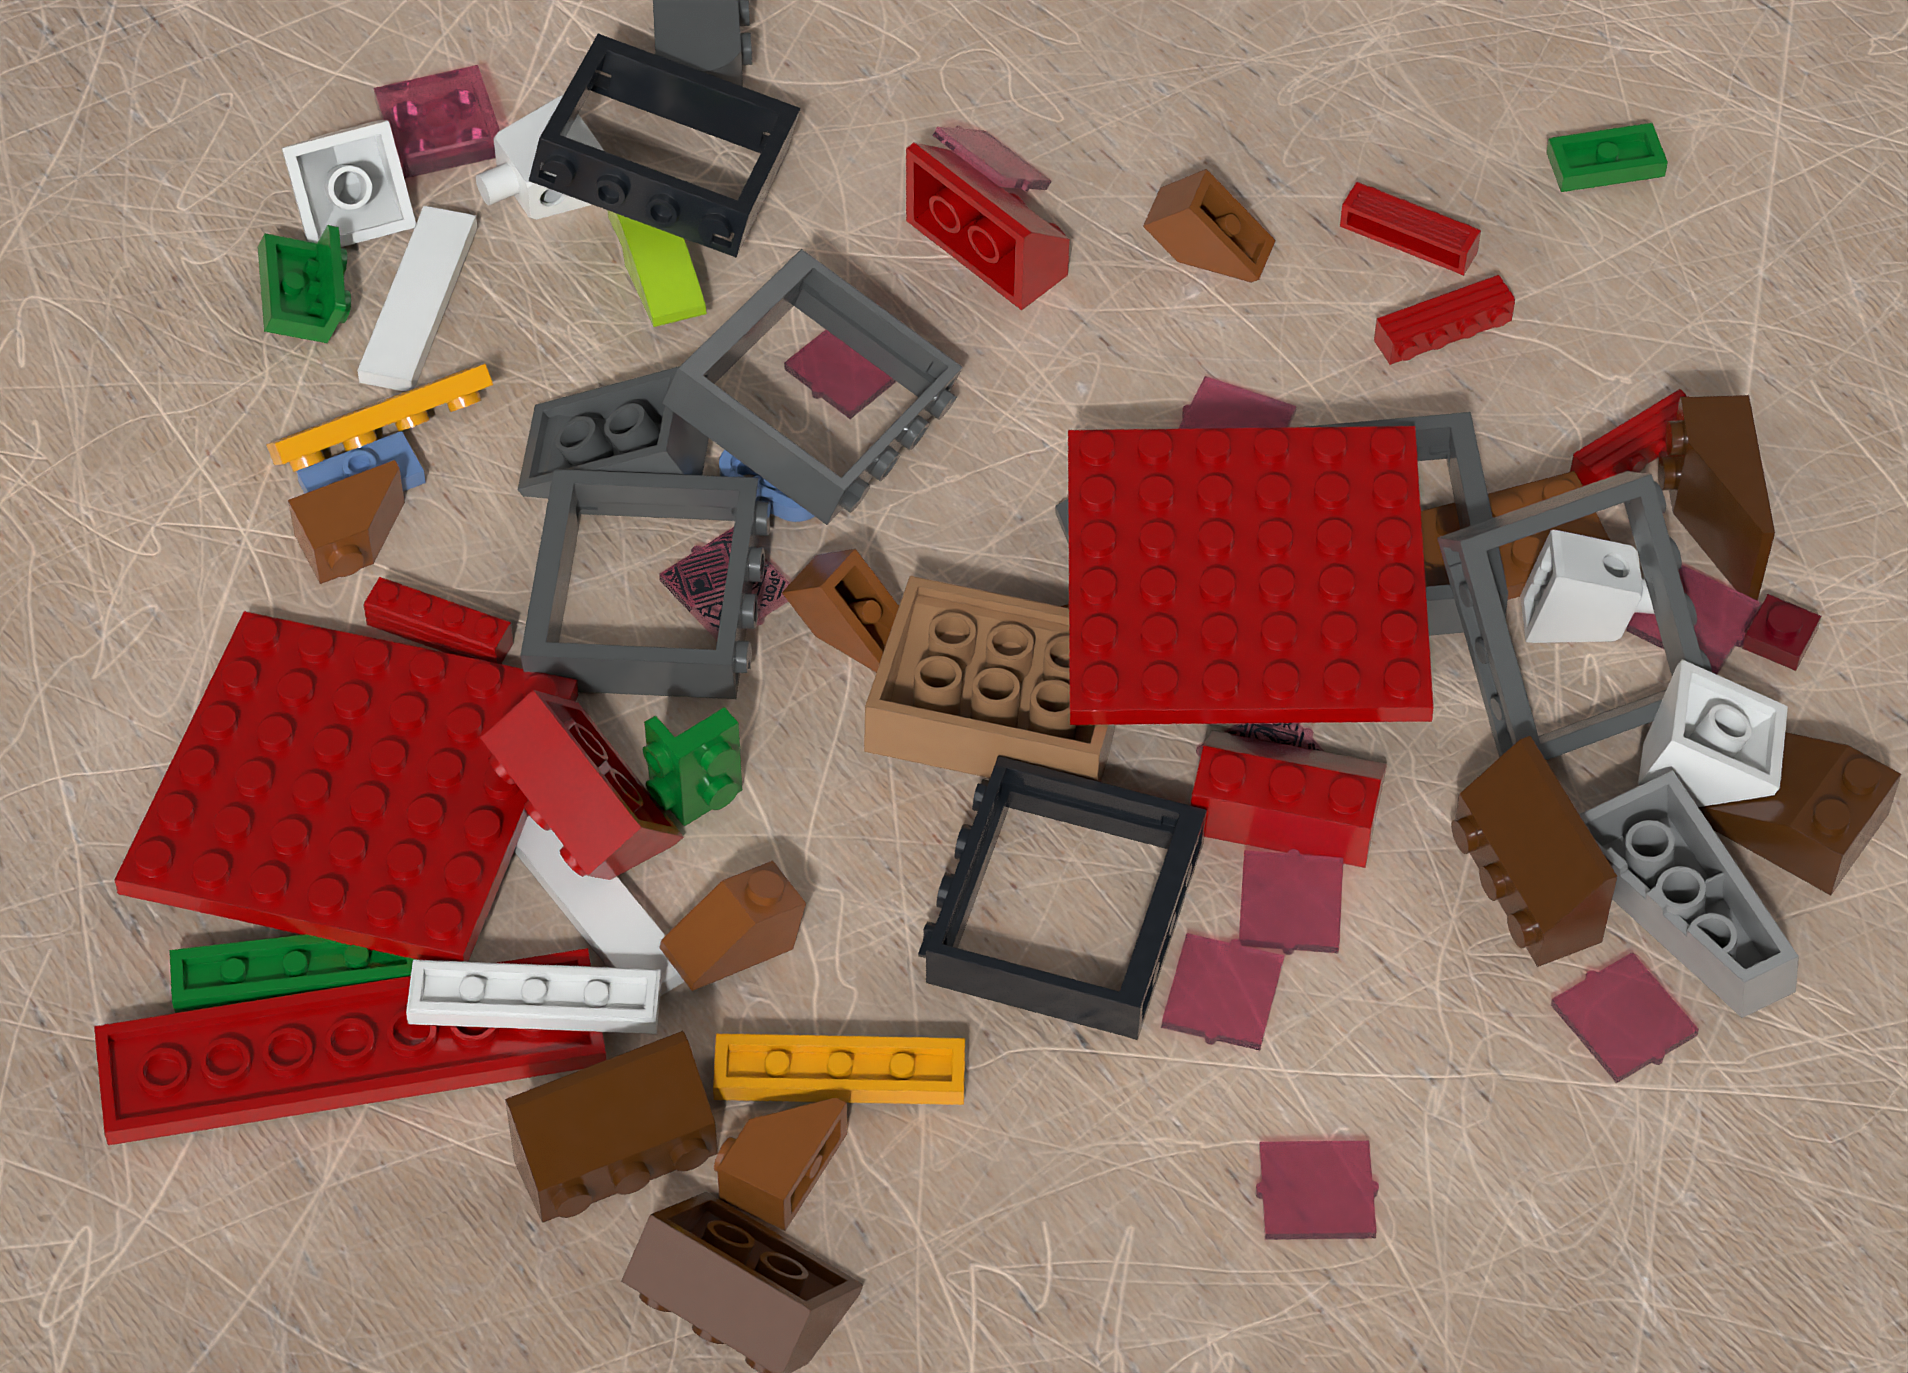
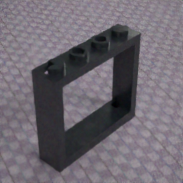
(682, 97)
(1087, 805)

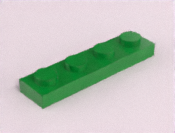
(272, 969)

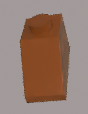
(1209, 228)
(347, 520)
(844, 605)
(736, 926)
(780, 1159)

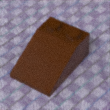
(1720, 486)
(1820, 815)

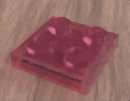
(439, 120)

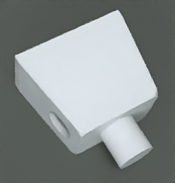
(515, 155)
(1582, 590)

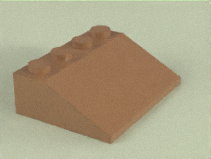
(979, 681)

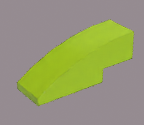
(659, 271)

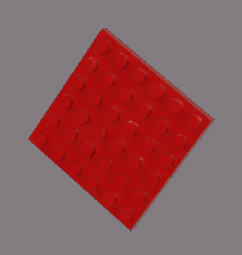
(1246, 576)
(339, 792)

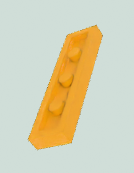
(358, 427)
(839, 1067)

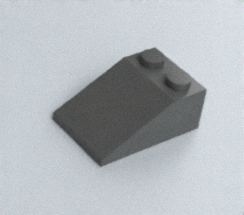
(611, 431)

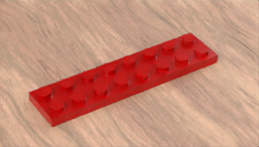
(310, 1057)

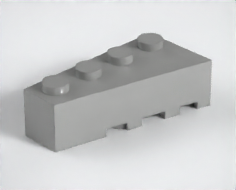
(1692, 894)

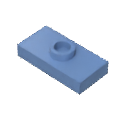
(364, 458)

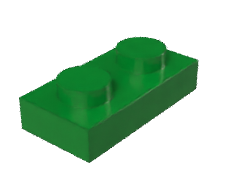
(1606, 157)

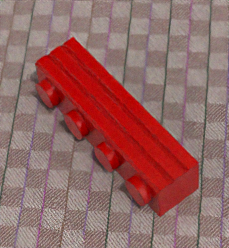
(1410, 228)
(1444, 319)
(1628, 445)
(437, 622)

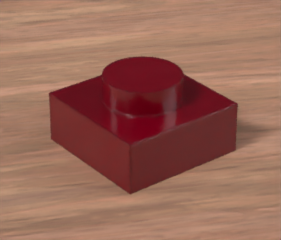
(1781, 632)

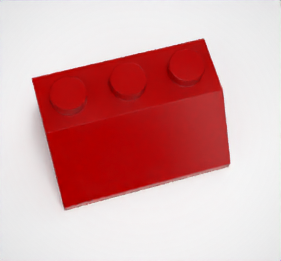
(983, 225)
(578, 786)
(1288, 797)

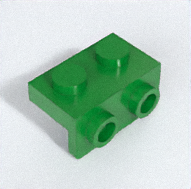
(303, 285)
(696, 768)

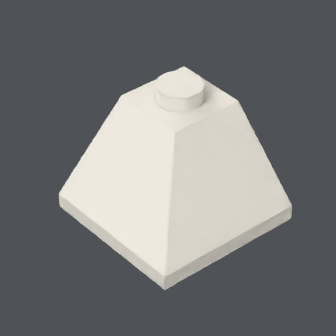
(350, 183)
(1715, 738)

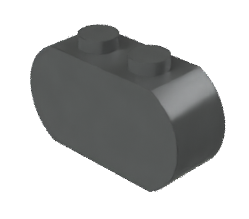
(704, 35)

